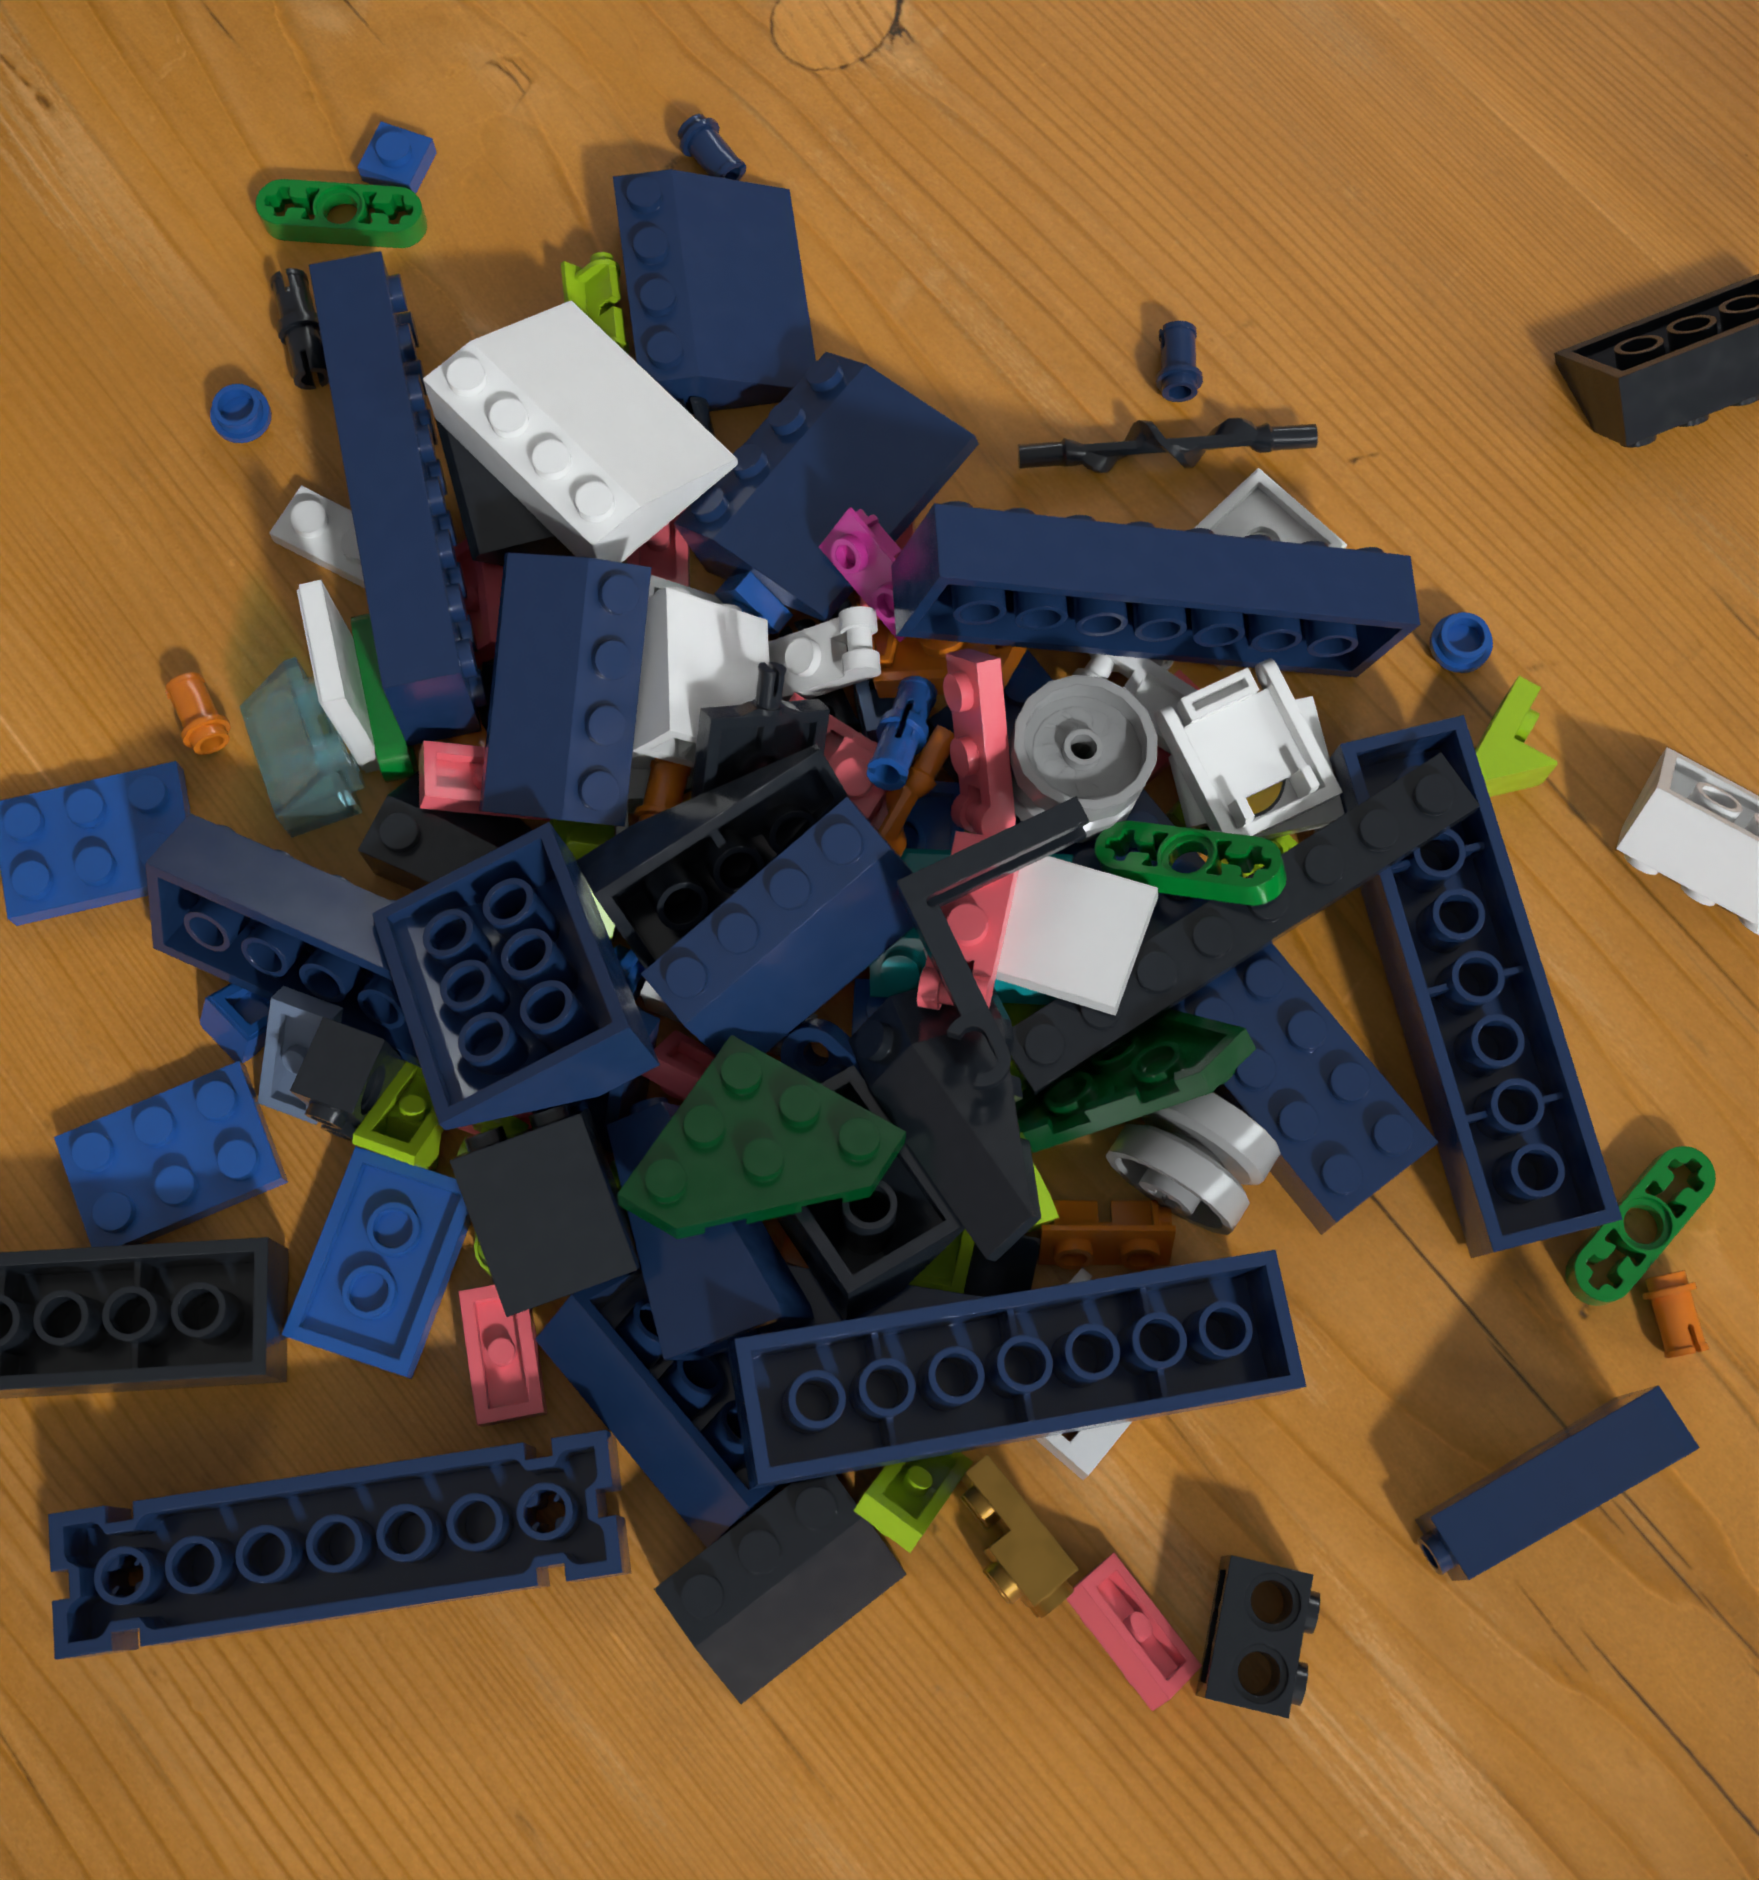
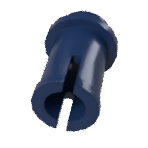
(701, 140)
(1178, 373)

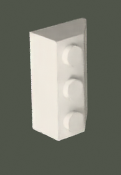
(1697, 834)

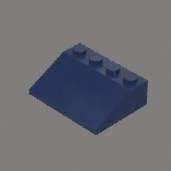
(714, 287)
(827, 447)
(512, 985)

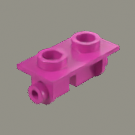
(864, 557)

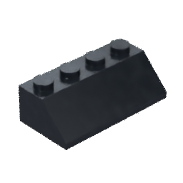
(1669, 366)

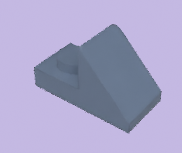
(289, 1034)

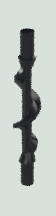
(1147, 439)

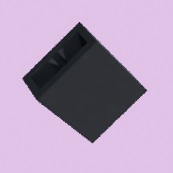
(545, 1208)

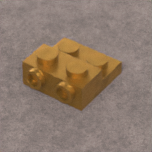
(1026, 1557)

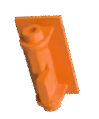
(1135, 1237)

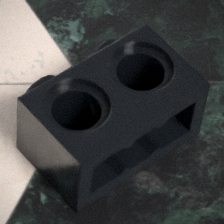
(344, 1076)
(1238, 1631)

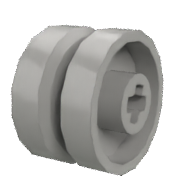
(1082, 742)
(1196, 1160)

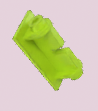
(595, 292)

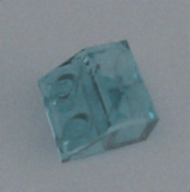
(300, 752)

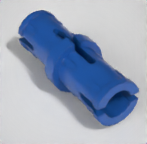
(909, 715)

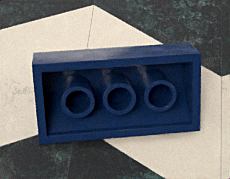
(565, 688)
(788, 936)
(666, 1413)

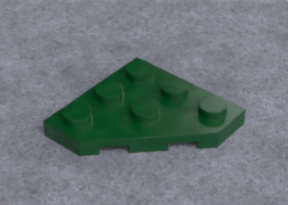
(1145, 1072)
(757, 1148)

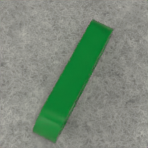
(325, 196)
(393, 754)
(1212, 880)
(1684, 1203)

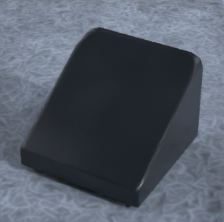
(1007, 1275)

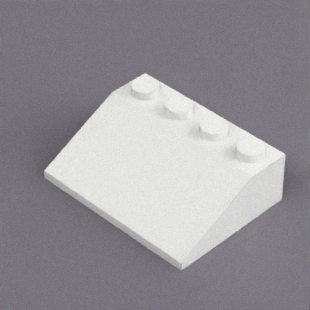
(576, 431)

